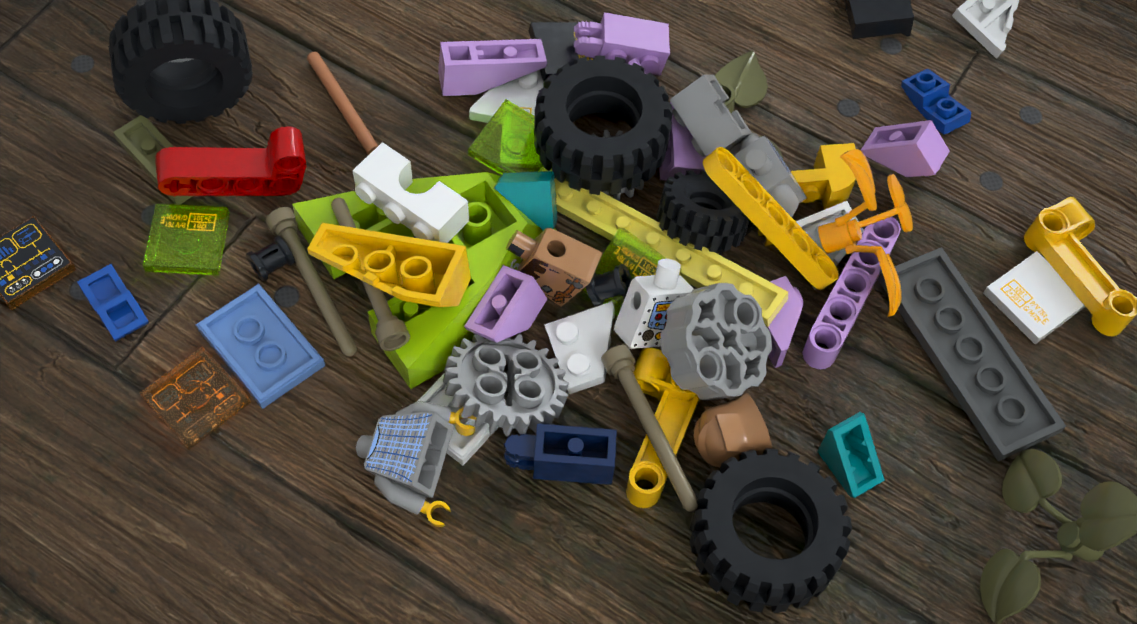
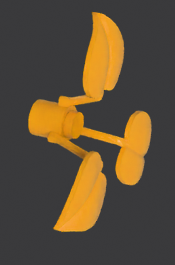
(845, 232)

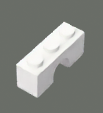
(430, 215)

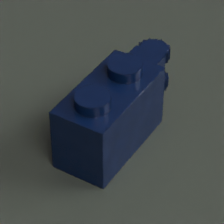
(565, 453)

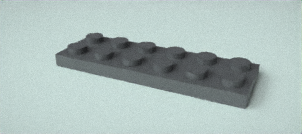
(973, 356)

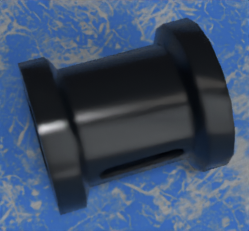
(270, 258)
(609, 284)

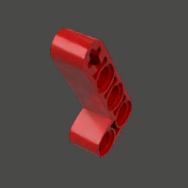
(234, 171)

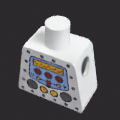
(646, 303)

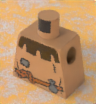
(556, 262)

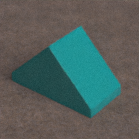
(532, 194)
(852, 455)

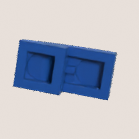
(113, 302)

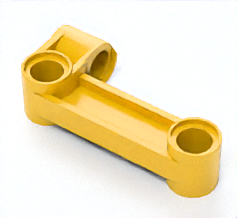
(1057, 237)
(674, 417)

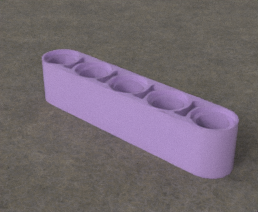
(845, 302)

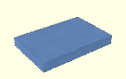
(260, 345)

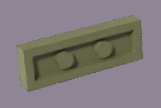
(142, 143)

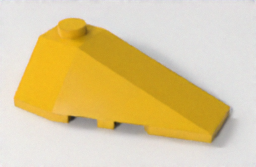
(397, 264)

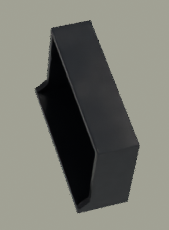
(879, 17)

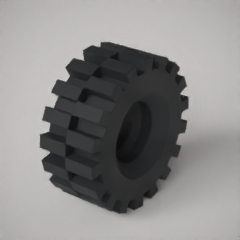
(700, 213)

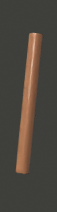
(342, 102)

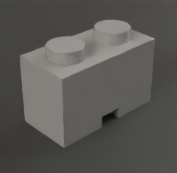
(706, 116)

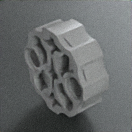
(716, 342)

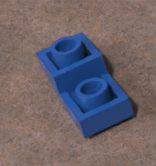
(932, 99)

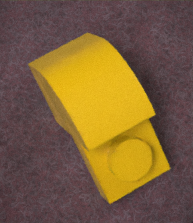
(830, 178)

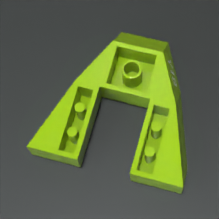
(486, 236)

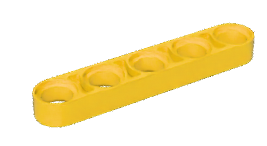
(770, 218)

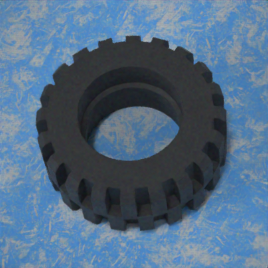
(180, 30)
(609, 89)
(797, 490)

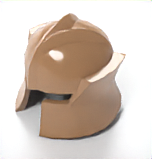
(730, 430)

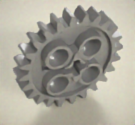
(479, 383)

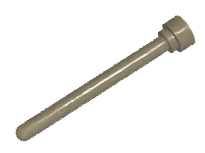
(283, 223)
(390, 330)
(620, 363)

